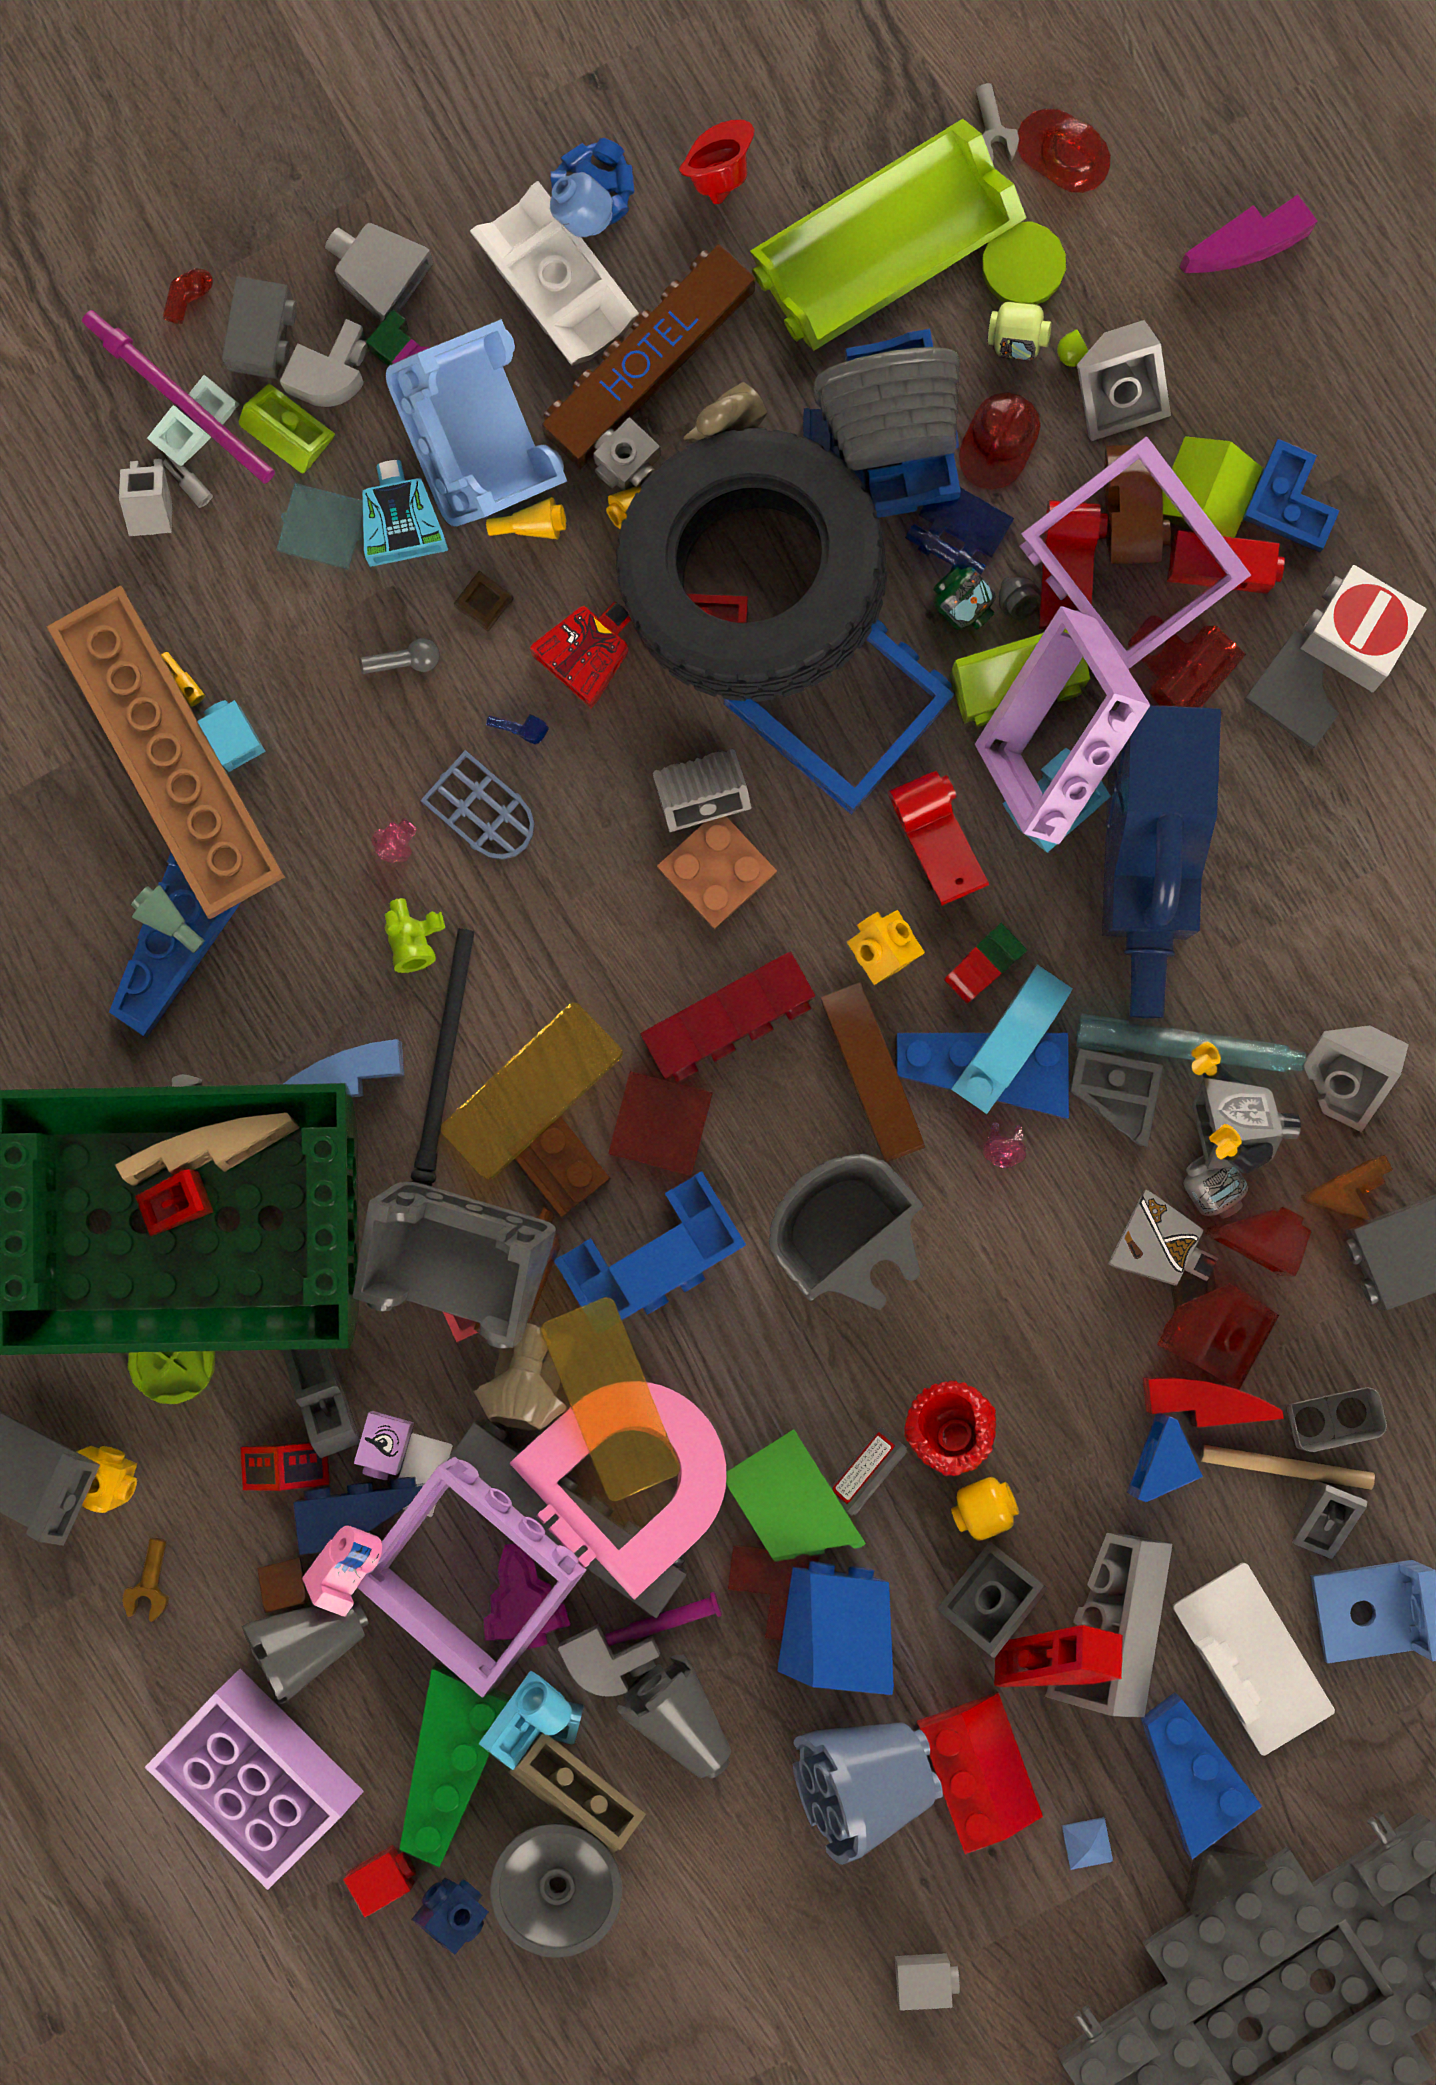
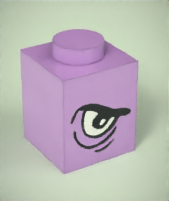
(383, 1445)

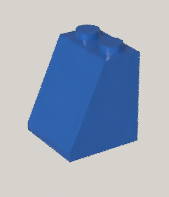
(838, 1630)

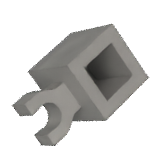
(145, 499)

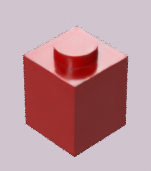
(380, 1880)

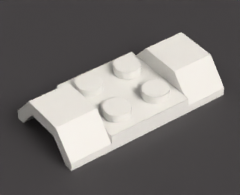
(556, 278)

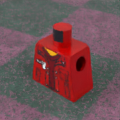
(585, 650)

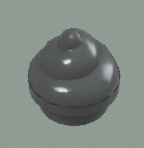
(1019, 597)

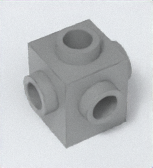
(627, 442)

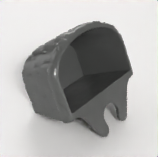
(891, 406)
(842, 1224)

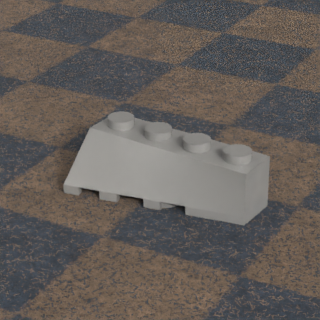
(1128, 1601)

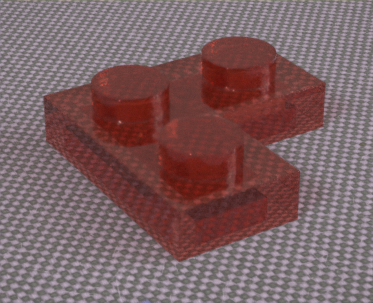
(756, 1572)

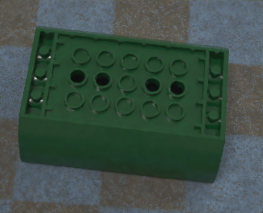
(195, 1281)

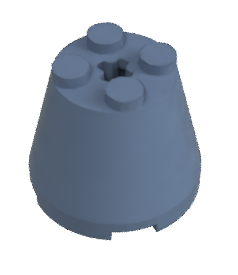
(863, 1784)

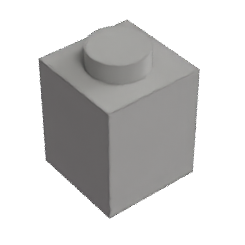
(925, 1981)

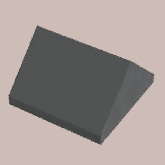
(992, 1599)

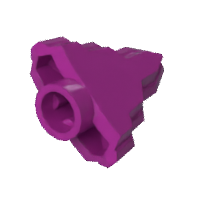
(519, 1598)

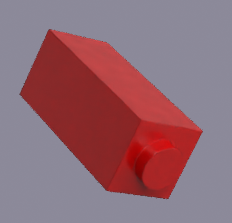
(1194, 564)

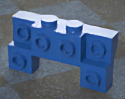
(917, 481)
(664, 1263)

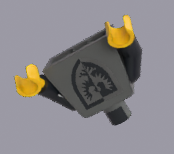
(1236, 1119)

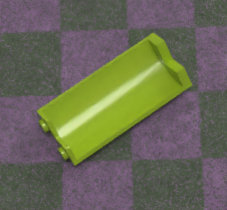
(887, 235)

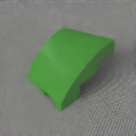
(790, 1501)

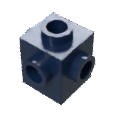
(451, 1913)

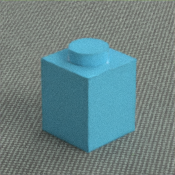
(230, 734)

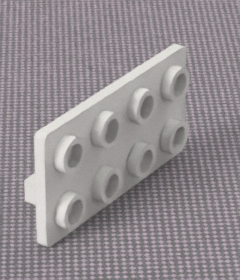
(1253, 1658)

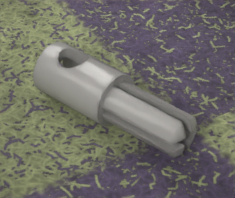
(189, 483)

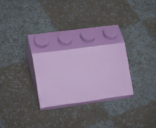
(254, 1779)

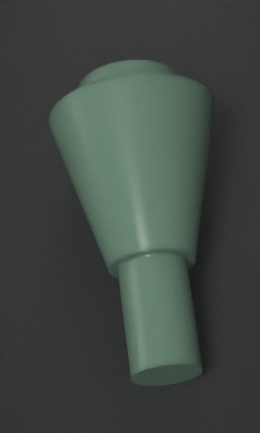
(159, 912)

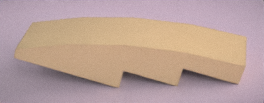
(223, 1143)

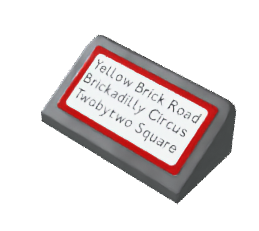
(868, 1470)

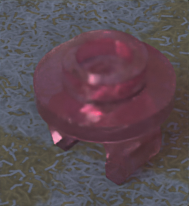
(393, 841)
(1004, 1151)

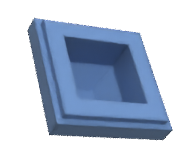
(1087, 1843)

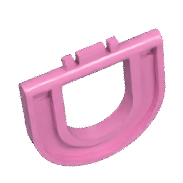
(670, 1532)

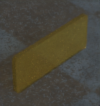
(531, 1091)
(610, 1399)

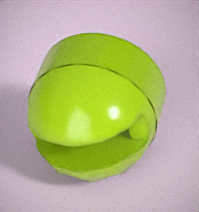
(1072, 349)

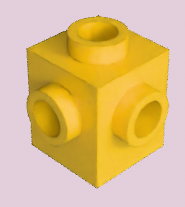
(884, 945)
(113, 1481)

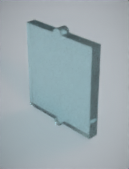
(321, 526)

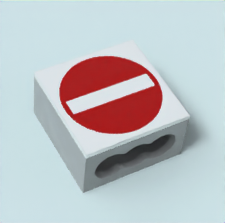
(1361, 627)

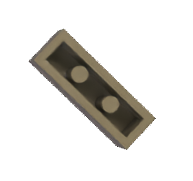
(577, 1792)

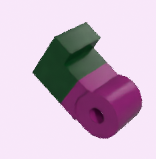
(390, 342)

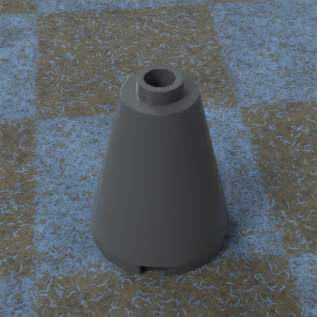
(301, 1645)
(678, 1717)

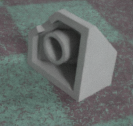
(1354, 1072)

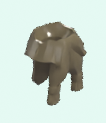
(523, 1386)

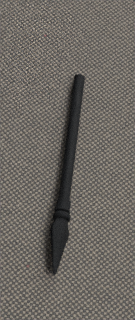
(426, 1156)

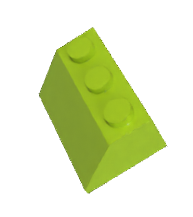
(985, 678)

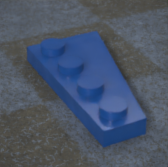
(162, 962)
(943, 1057)

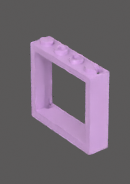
(1189, 509)
(1026, 705)
(427, 1623)

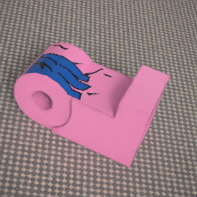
(342, 1568)

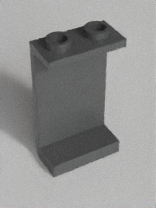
(41, 1481)

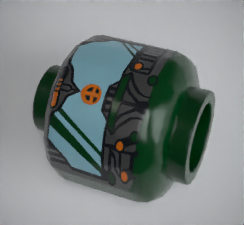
(964, 598)

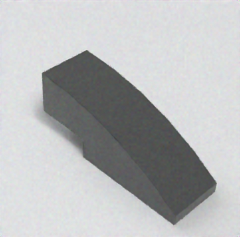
(321, 1400)

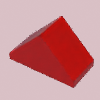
(174, 1202)

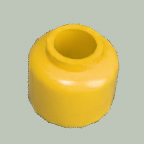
(985, 1508)

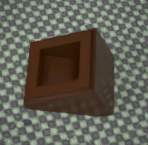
(282, 1585)

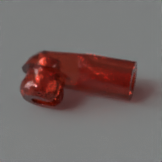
(185, 290)

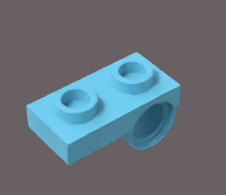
(531, 1710)

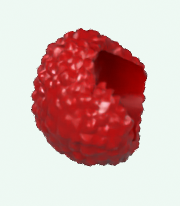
(951, 1427)

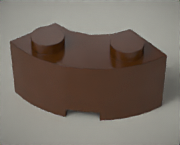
(1134, 513)

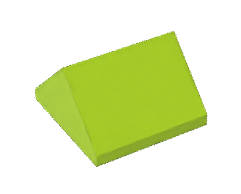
(1218, 479)

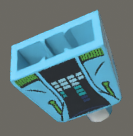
(399, 518)

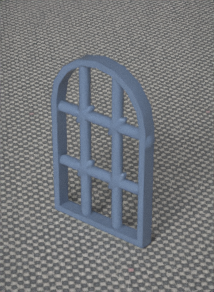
(489, 830)

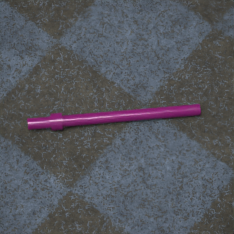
(121, 346)

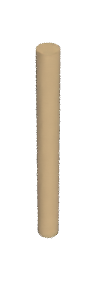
(1287, 1467)

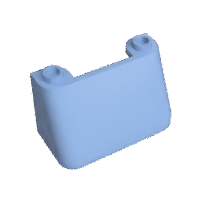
(471, 426)

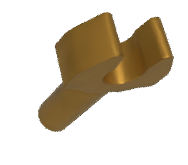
(149, 1583)

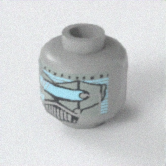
(1215, 1190)

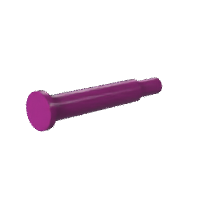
(667, 1620)

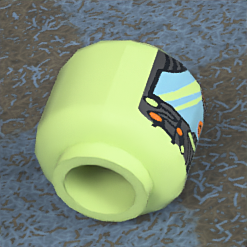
(1018, 331)

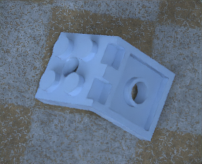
(1401, 1605)

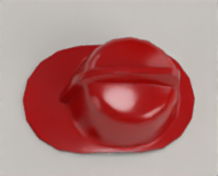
(719, 159)

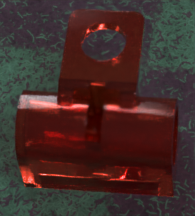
(1189, 670)

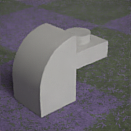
(326, 379)
(599, 1669)

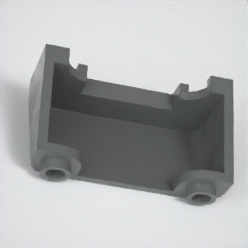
(453, 1258)

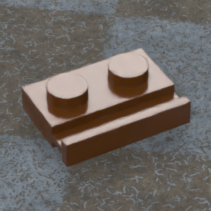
(562, 1167)

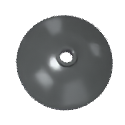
(551, 1919)

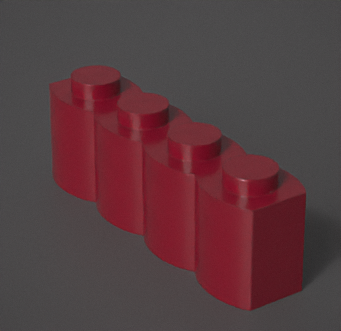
(727, 1016)

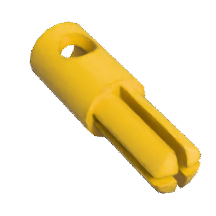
(188, 687)

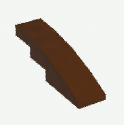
(872, 1072)

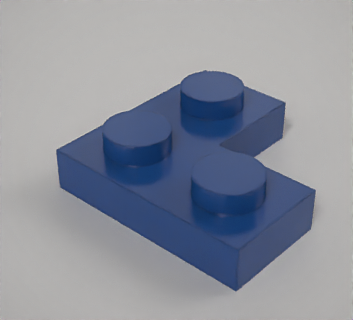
(1281, 506)

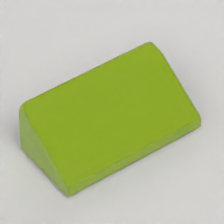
(285, 428)

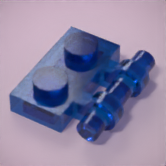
(967, 519)

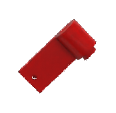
(1073, 545)
(936, 836)

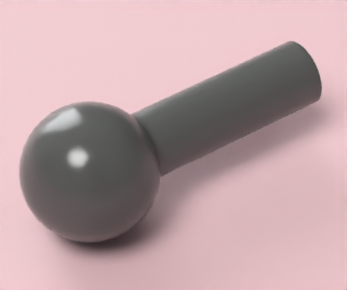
(420, 655)

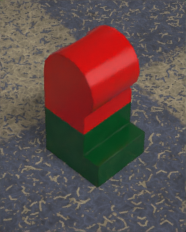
(985, 963)

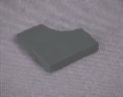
(1293, 693)

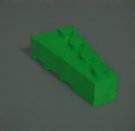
(446, 1762)

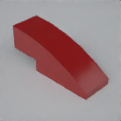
(1206, 1402)

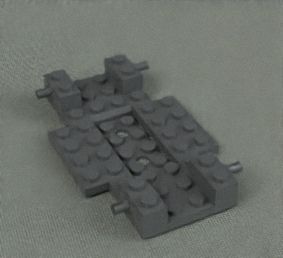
(1382, 1941)

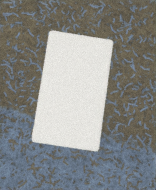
(423, 1458)

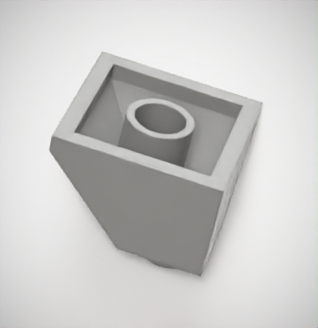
(1123, 381)

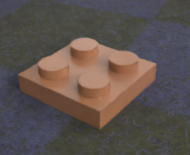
(716, 870)

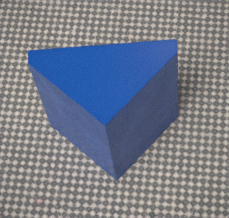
(1164, 1461)

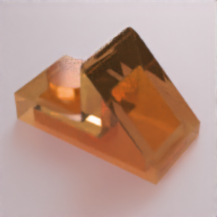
(1340, 1192)

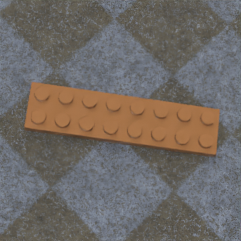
(165, 752)

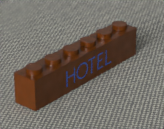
(649, 355)

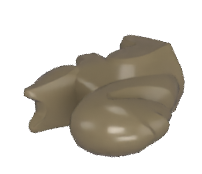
(733, 410)

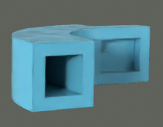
(1012, 1039)

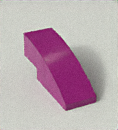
(1251, 238)

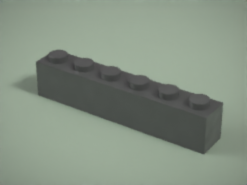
(491, 1456)

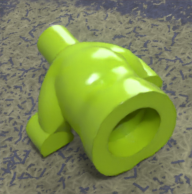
(408, 937)

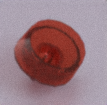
(1064, 150)
(999, 440)

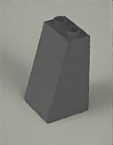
(1396, 1254)

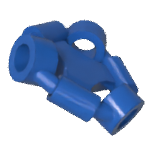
(618, 180)

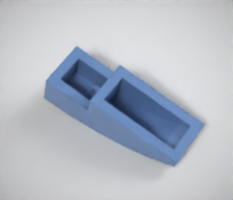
(354, 1064)

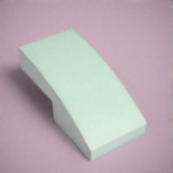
(181, 436)

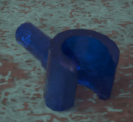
(531, 731)

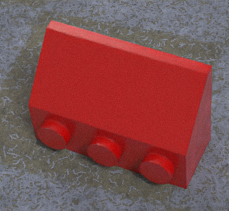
(981, 1772)

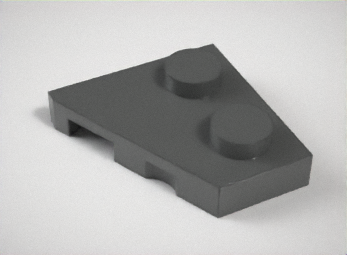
(1118, 1090)

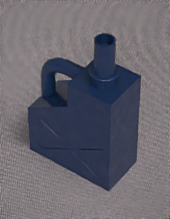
(1159, 841)

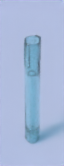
(1121, 1036)

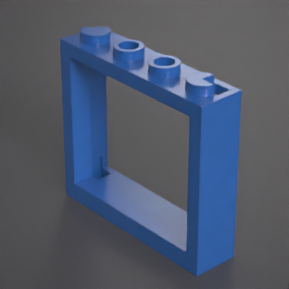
(818, 770)

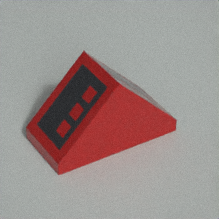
(283, 1467)

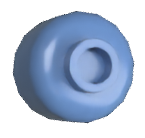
(581, 204)

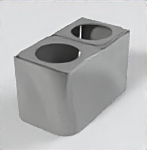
(1371, 1428)

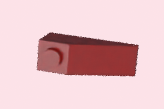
(1060, 1658)

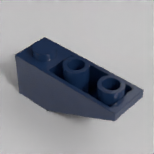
(323, 1515)

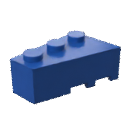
(1197, 1777)

